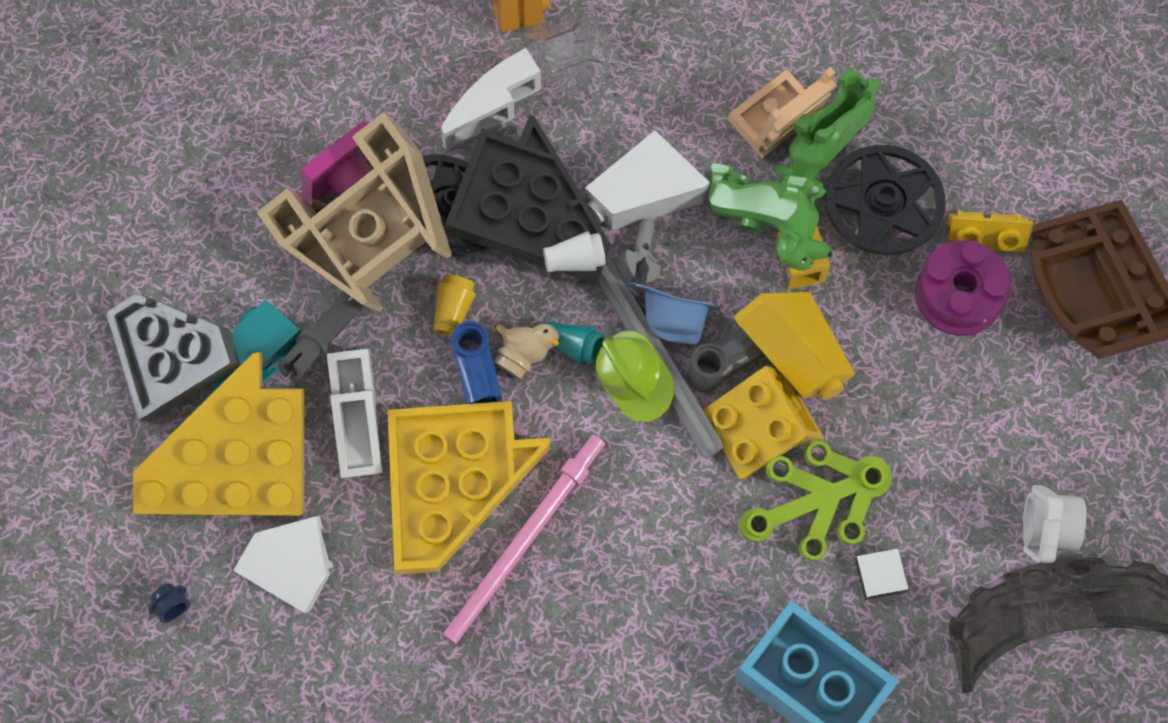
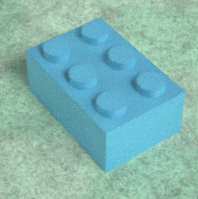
(813, 673)

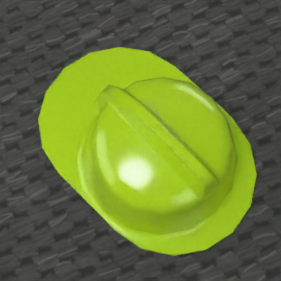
(635, 376)

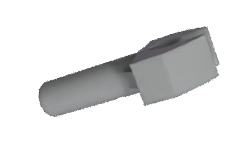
(628, 260)

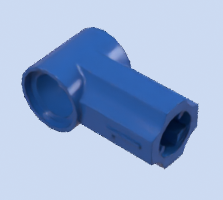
(476, 366)

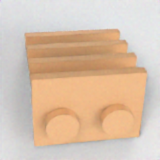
(769, 114)

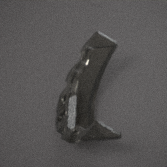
(1051, 601)

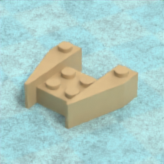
(369, 223)

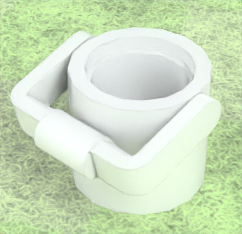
(1052, 524)

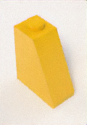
(797, 342)

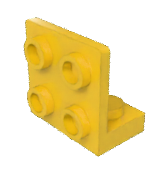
(761, 421)

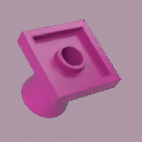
(335, 168)

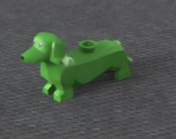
(830, 128)
(775, 207)

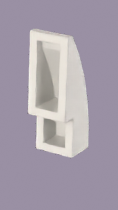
(491, 99)
(355, 413)

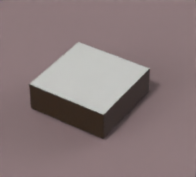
(881, 574)

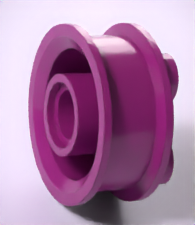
(973, 267)

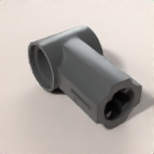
(726, 356)

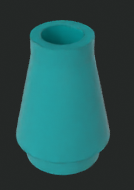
(579, 342)

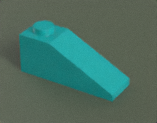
(263, 331)

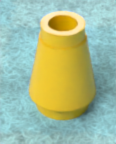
(452, 303)

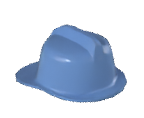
(674, 317)

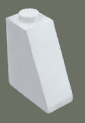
(645, 185)

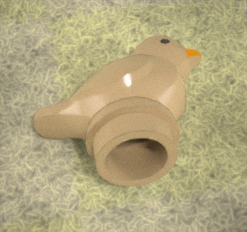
(523, 347)

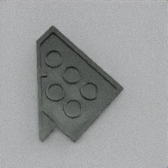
(521, 199)

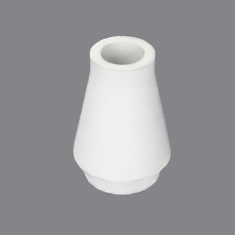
(576, 254)

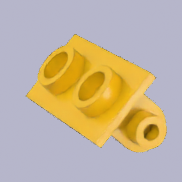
(998, 232)

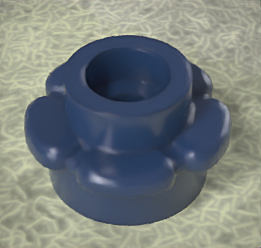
(169, 602)

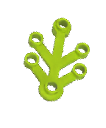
(822, 496)

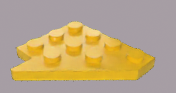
(231, 454)
(450, 476)

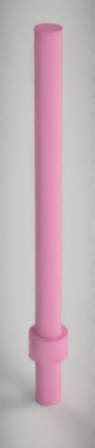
(572, 474)

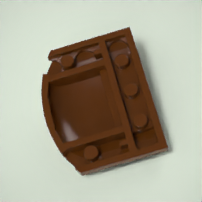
(1100, 280)

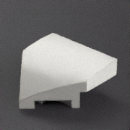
(288, 562)

